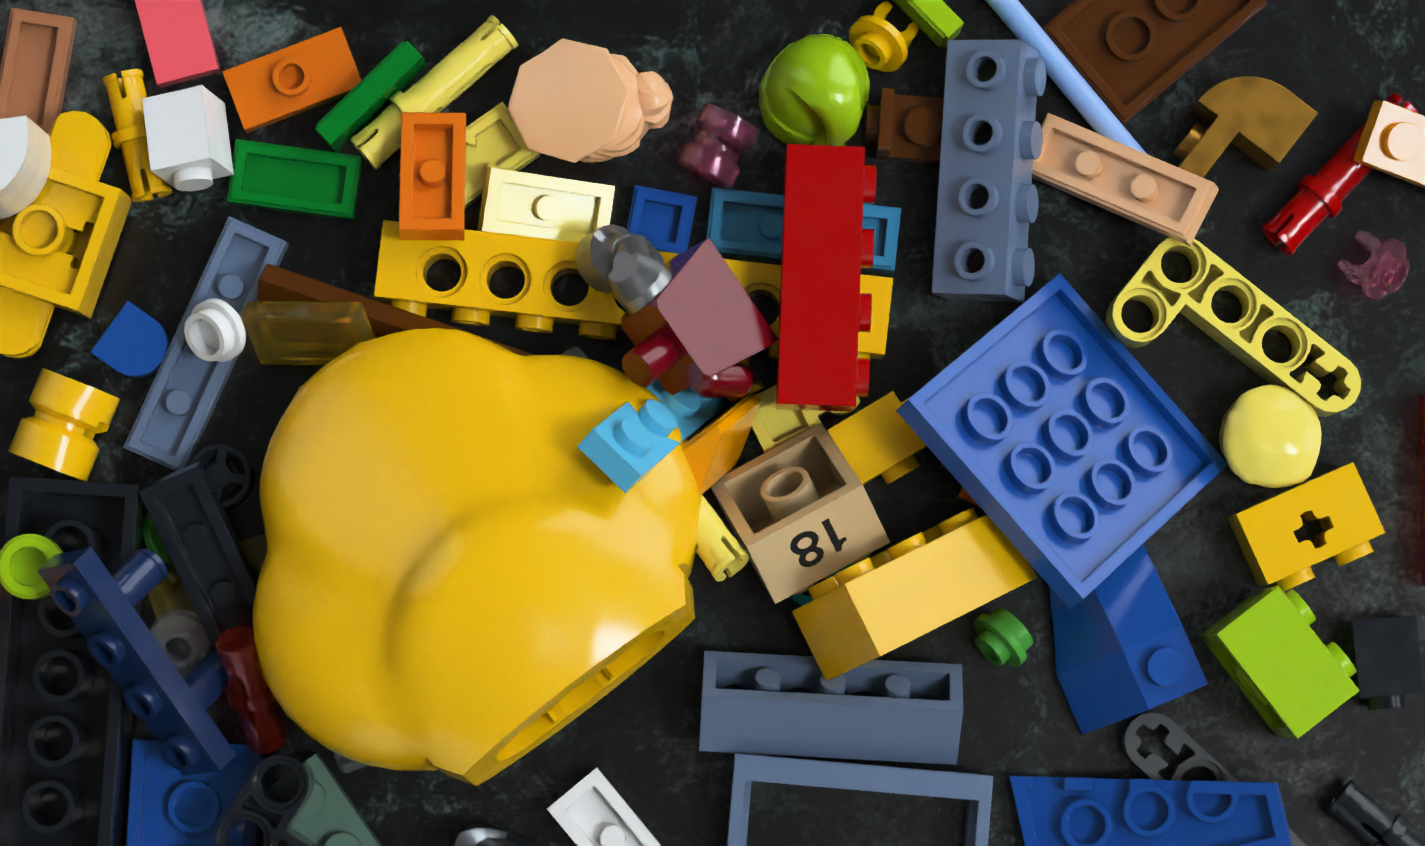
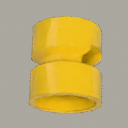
(64, 424)

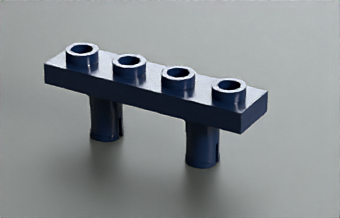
(122, 643)

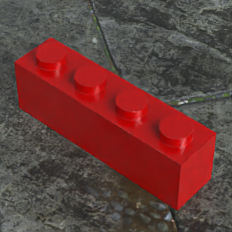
(821, 278)

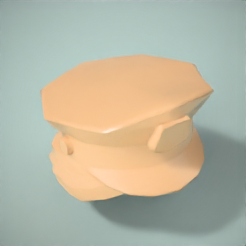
(586, 103)

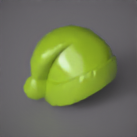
(815, 92)

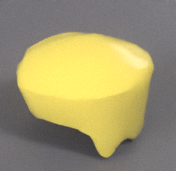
(1271, 437)

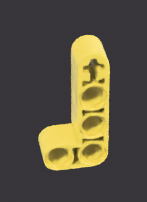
(1240, 338)

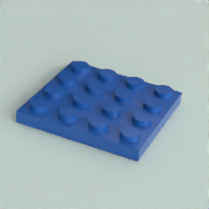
(1063, 440)

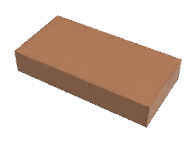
(36, 65)

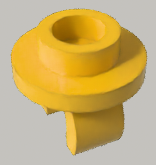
(879, 41)

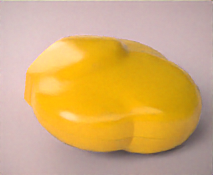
(452, 558)

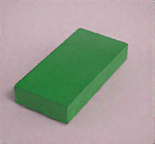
(370, 96)
(295, 180)

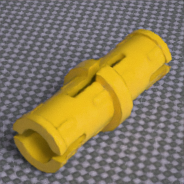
(128, 113)

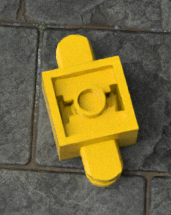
(61, 241)

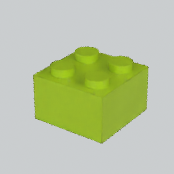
(1281, 661)

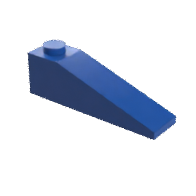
(1122, 647)

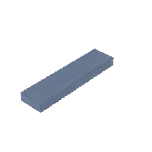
(185, 384)

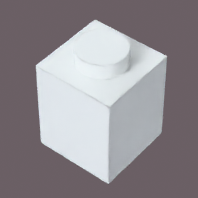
(188, 138)

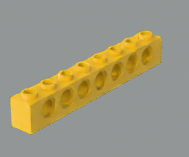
(405, 264)

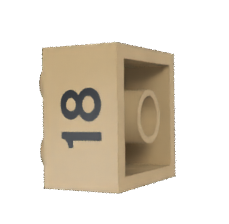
(800, 513)

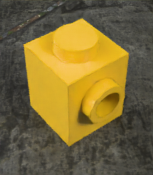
(878, 441)

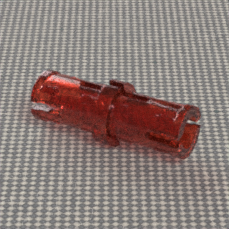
(249, 691)

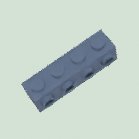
(987, 171)
(864, 714)

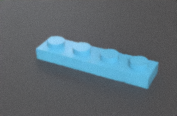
(634, 443)

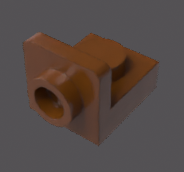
(905, 127)

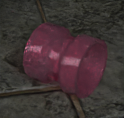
(718, 146)

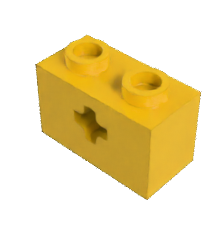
(1334, 500)

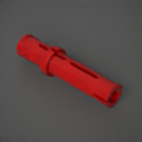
(1321, 194)

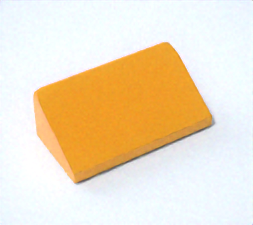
(720, 443)

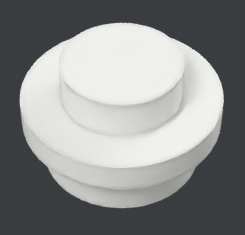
(215, 331)

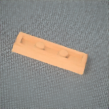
(1122, 180)

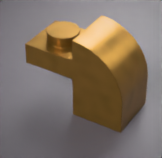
(1250, 114)

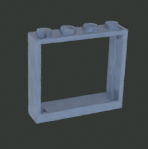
(858, 776)

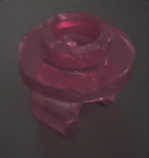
(1383, 271)

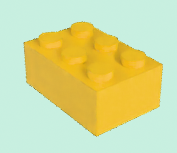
(909, 591)

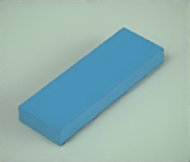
(753, 221)

